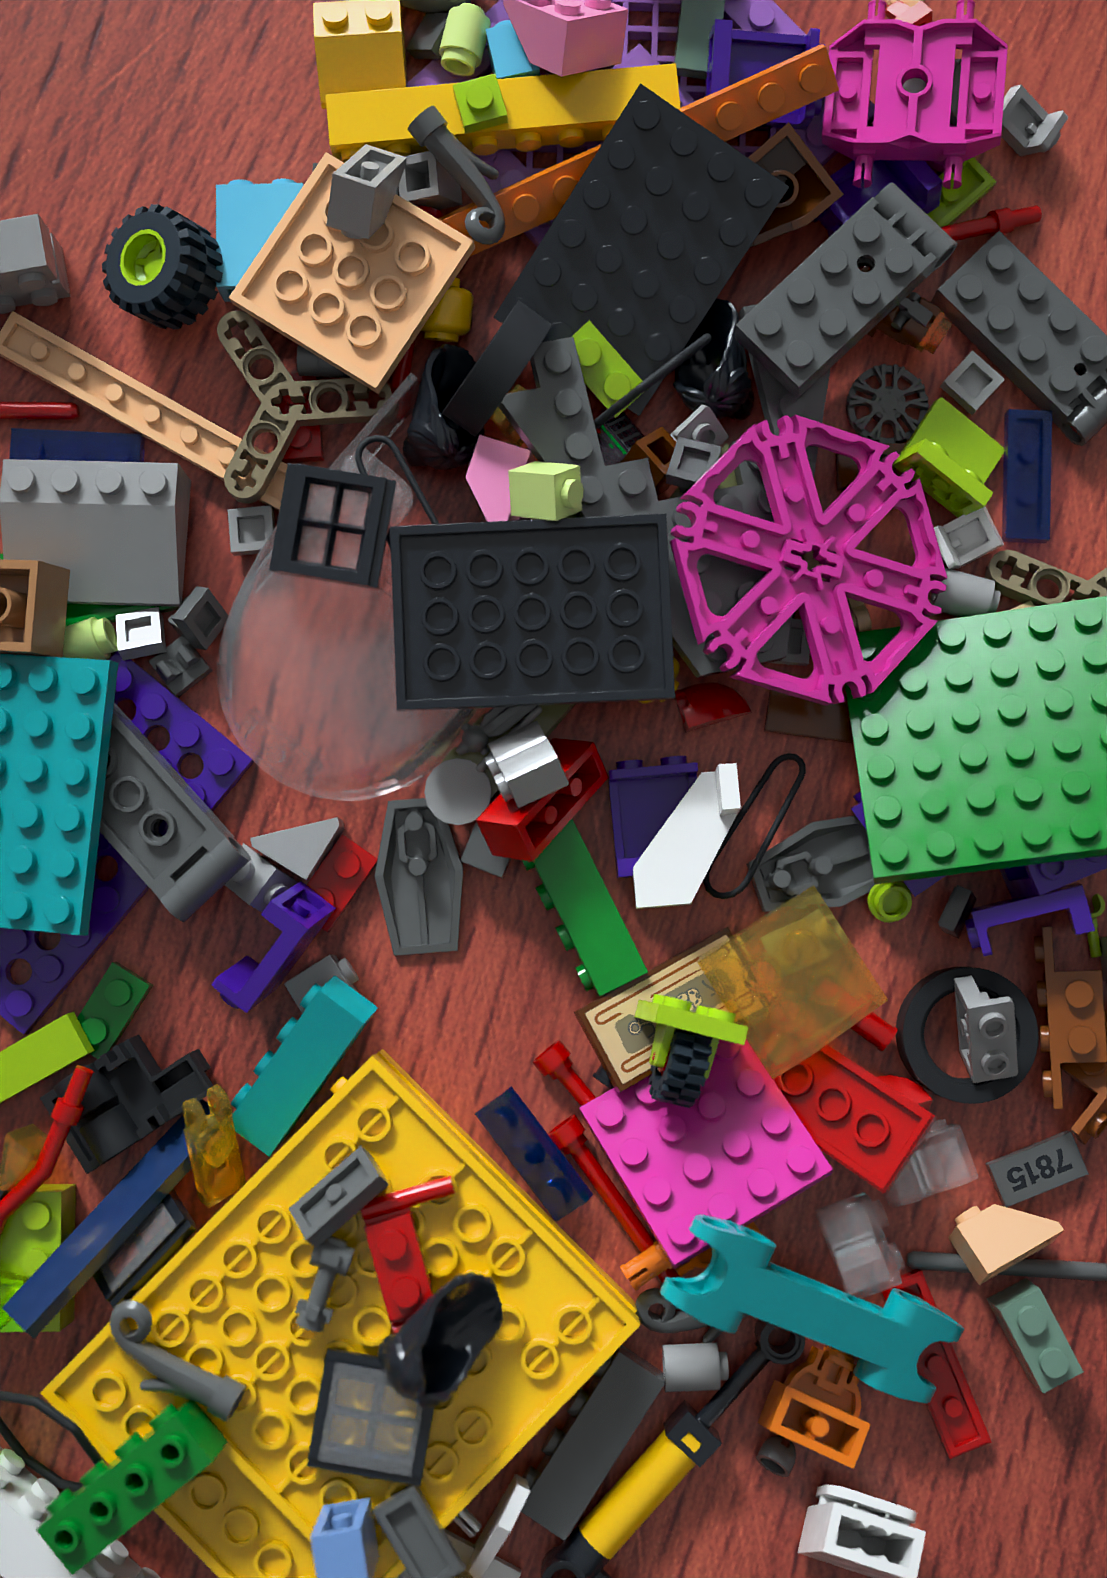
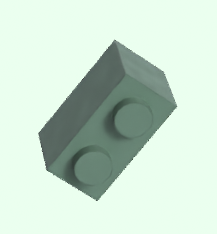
(1035, 1335)

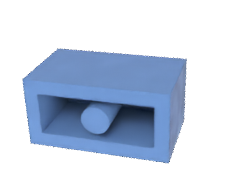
(345, 1540)

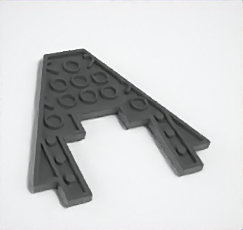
(560, 429)

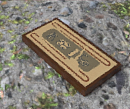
(627, 1041)

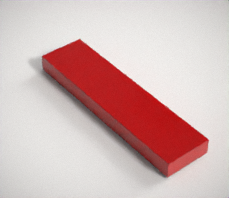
(952, 1404)

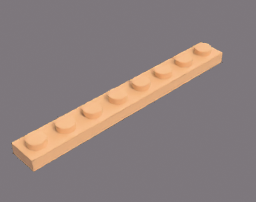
(129, 402)

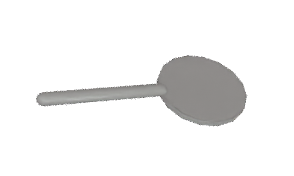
(460, 789)

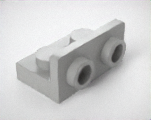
(985, 1032)

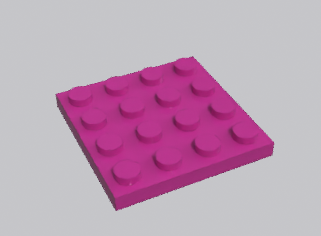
(722, 1158)

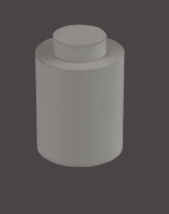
(966, 595)
(694, 1367)

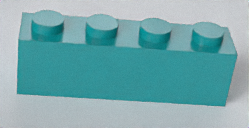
(301, 1064)

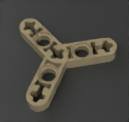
(269, 417)
(1023, 564)

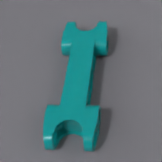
(745, 1282)

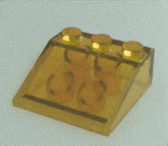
(792, 981)

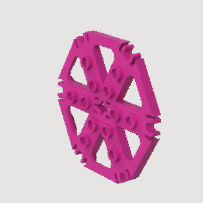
(796, 531)

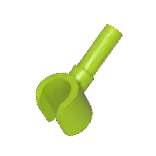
(1093, 936)

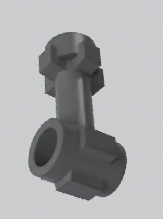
(331, 1259)

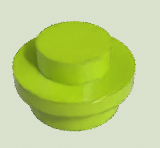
(889, 901)

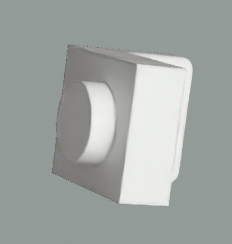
(967, 538)

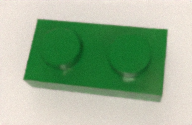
(112, 1007)

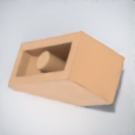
(999, 1238)

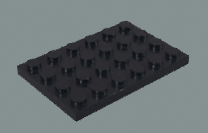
(647, 236)
(532, 612)

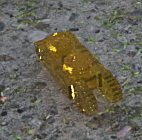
(213, 1147)

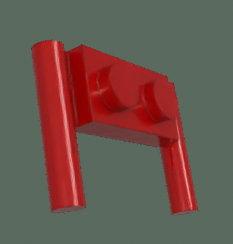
(397, 1247)

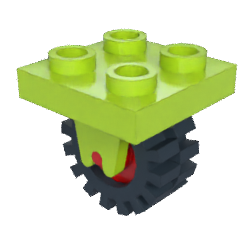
(684, 1046)

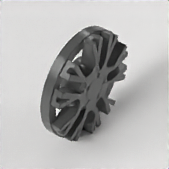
(886, 403)

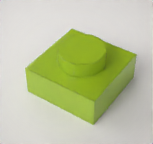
(480, 103)

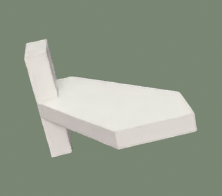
(688, 841)
(481, 1557)

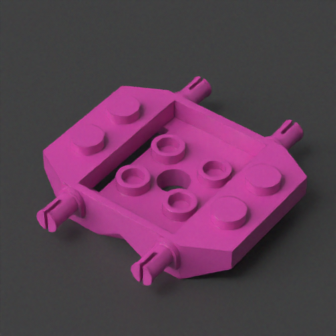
(915, 123)

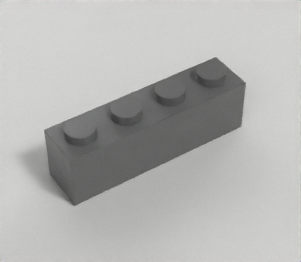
(590, 1440)

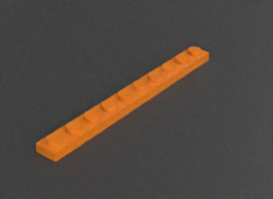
(723, 113)

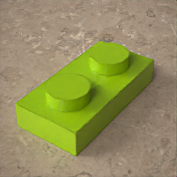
(603, 367)

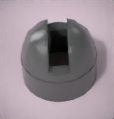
(776, 1456)

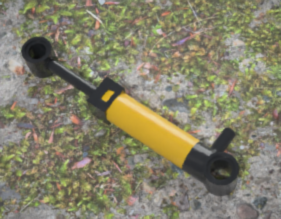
(684, 1442)

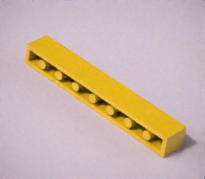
(538, 111)

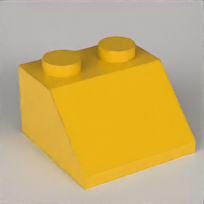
(359, 46)

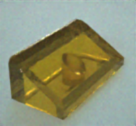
(20, 1154)

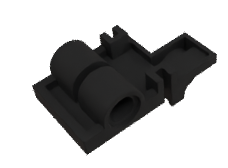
(129, 1099)

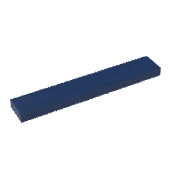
(102, 1231)

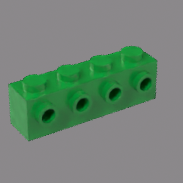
(586, 913)
(131, 1485)

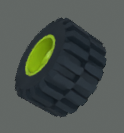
(162, 267)

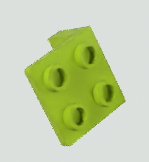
(951, 458)

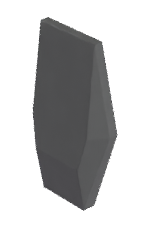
(823, 853)
(419, 879)

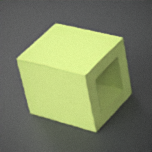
(545, 490)

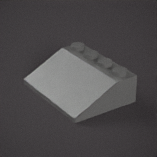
(103, 520)

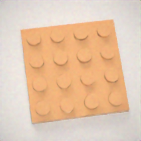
(349, 296)

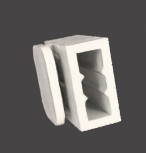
(862, 1534)

